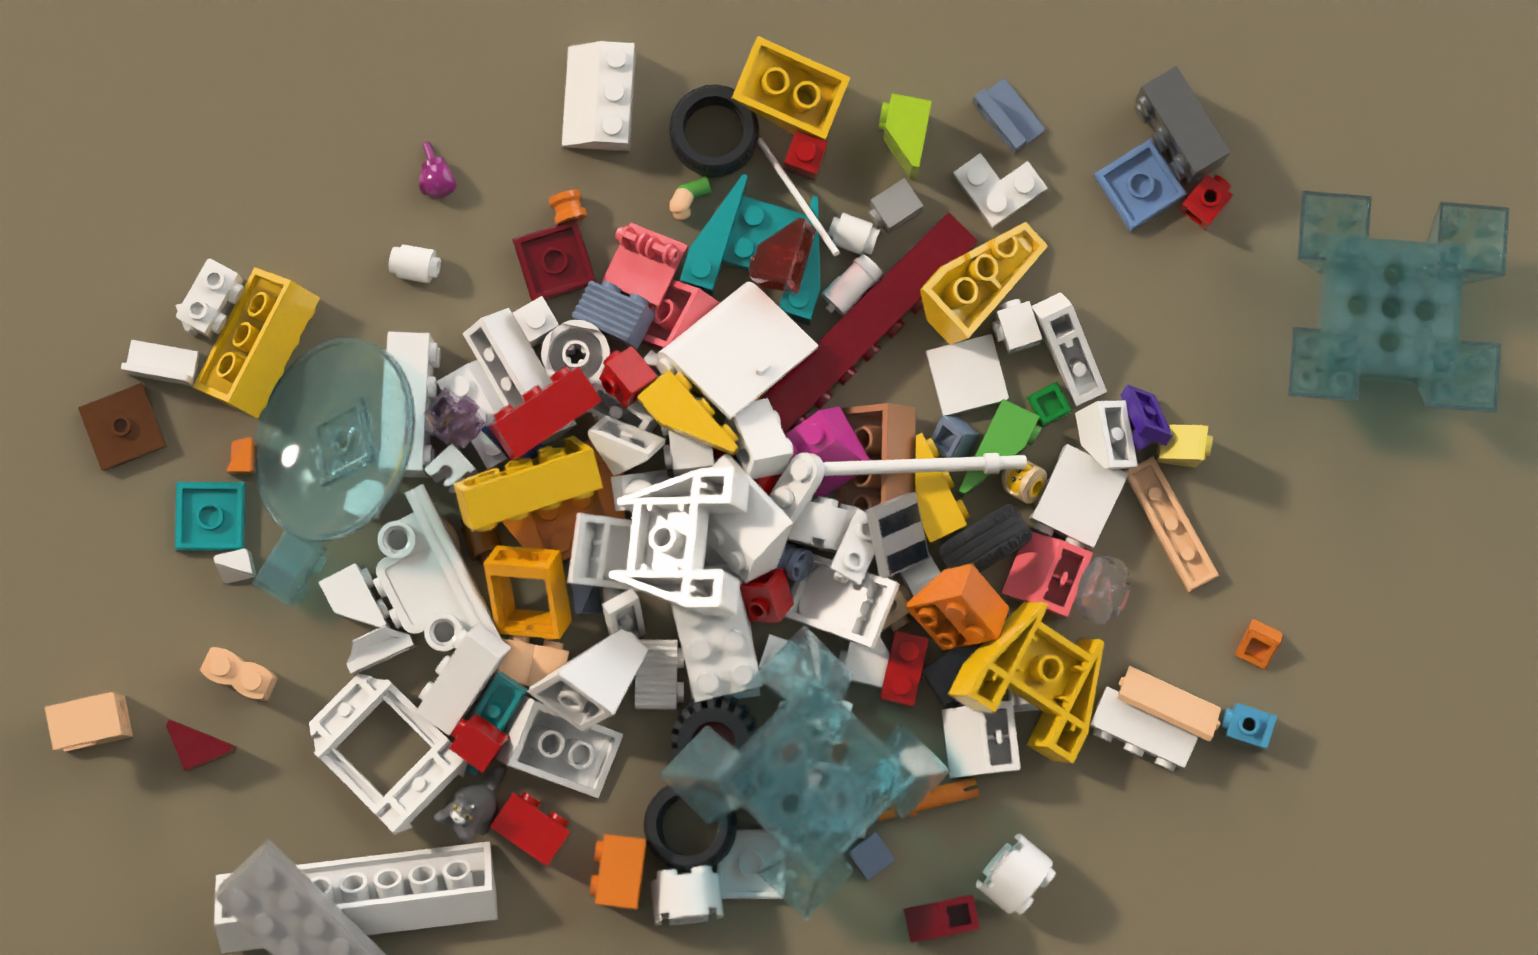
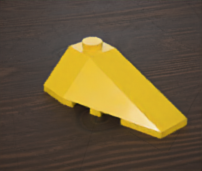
(975, 283)

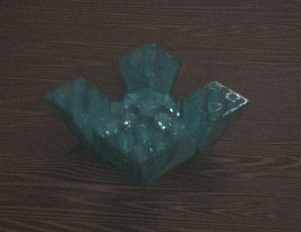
(1461, 248)
(811, 836)

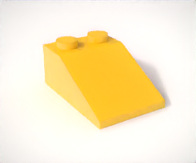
(790, 89)

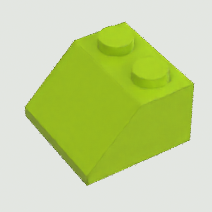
(905, 130)

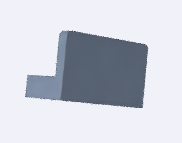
(1008, 115)

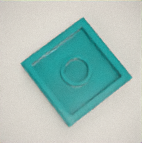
(210, 516)

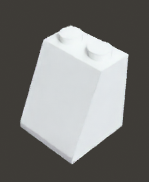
(593, 681)

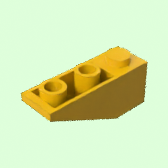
(678, 411)
(937, 506)

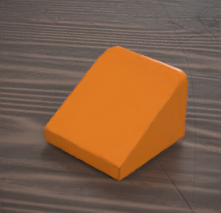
(1259, 644)

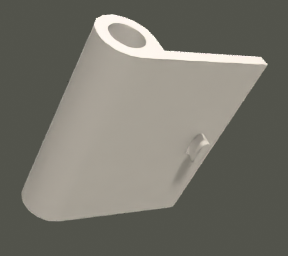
(734, 343)

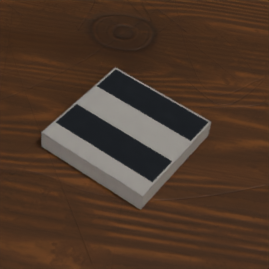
(897, 534)

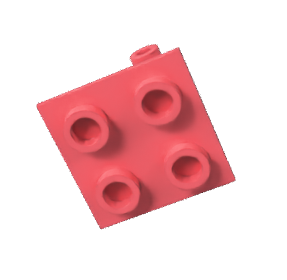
(644, 262)

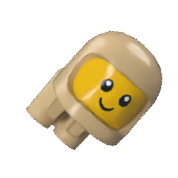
(1026, 483)

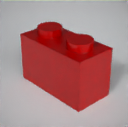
(904, 669)
(531, 828)

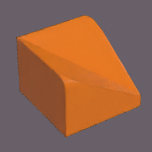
(242, 457)

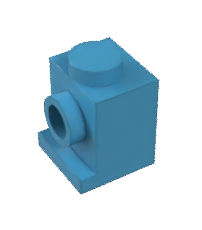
(1262, 730)

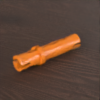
(941, 796)

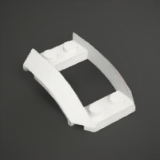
(419, 785)

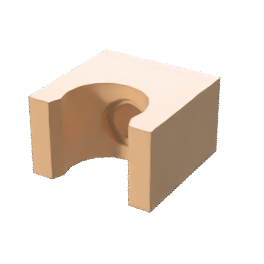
(89, 722)

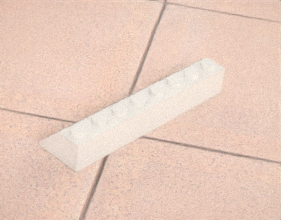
(393, 891)

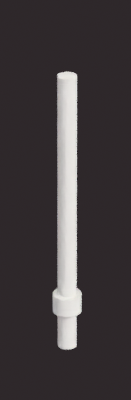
(989, 463)

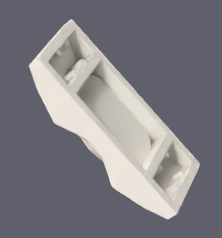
(600, 548)
(842, 608)

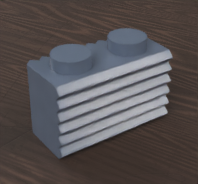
(614, 314)

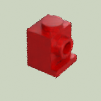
(1199, 209)

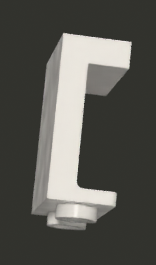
(1077, 498)

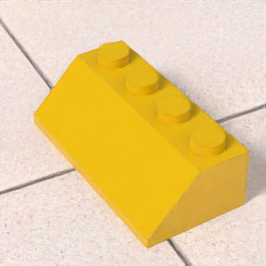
(256, 342)

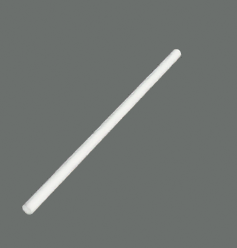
(798, 197)

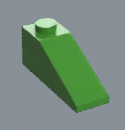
(1006, 435)

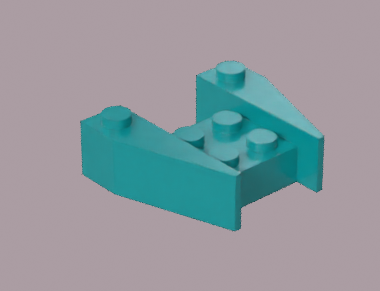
(733, 239)

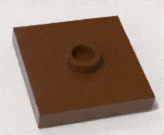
(122, 427)

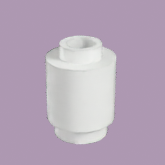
(853, 234)
(414, 263)

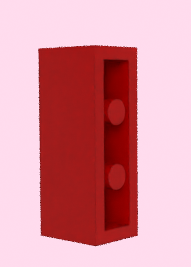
(543, 411)

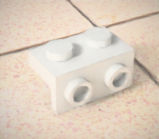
(210, 298)

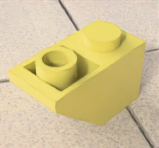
(1187, 446)

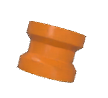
(567, 206)

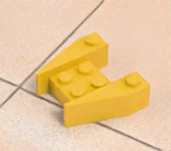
(1042, 671)

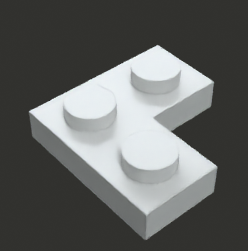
(996, 197)

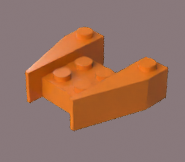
(556, 527)

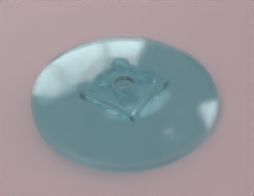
(299, 460)

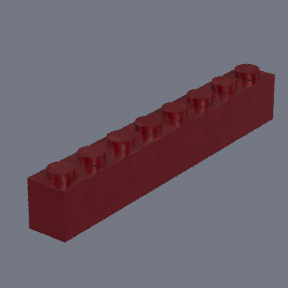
(866, 324)

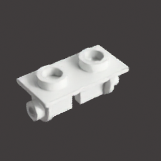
(855, 551)

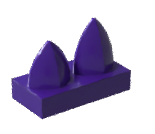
(1145, 418)

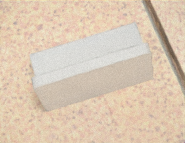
(161, 363)

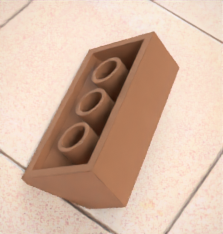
(885, 434)

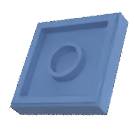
(1140, 185)

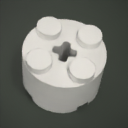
(575, 336)
(822, 524)
(1016, 875)
(686, 896)

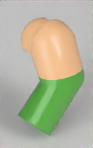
(684, 196)

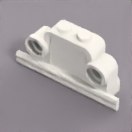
(428, 576)

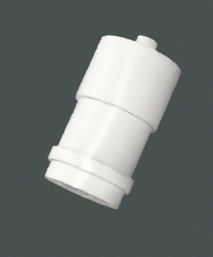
(852, 285)

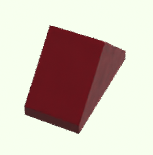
(195, 747)

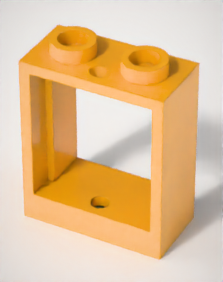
(531, 564)

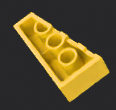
(529, 485)

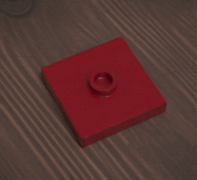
(554, 261)

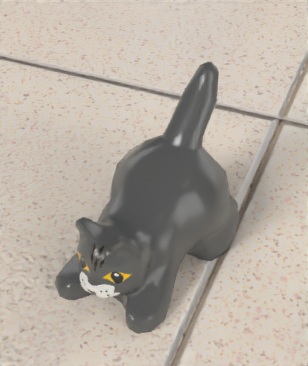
(473, 807)

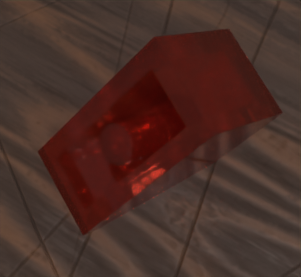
(783, 257)

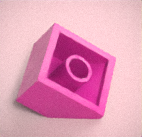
(832, 440)

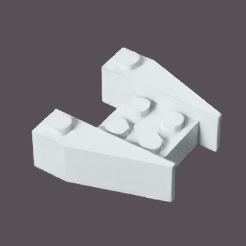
(672, 535)

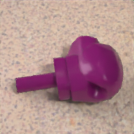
(436, 176)

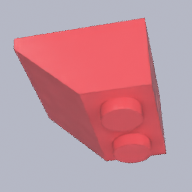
(678, 311)

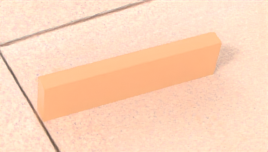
(1171, 524)

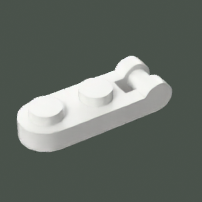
(798, 484)

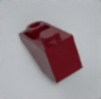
(941, 918)

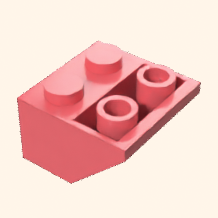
(1047, 573)

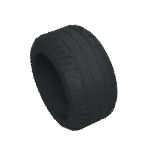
(706, 165)
(987, 540)
(654, 834)

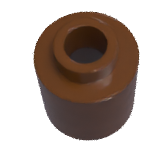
(480, 543)

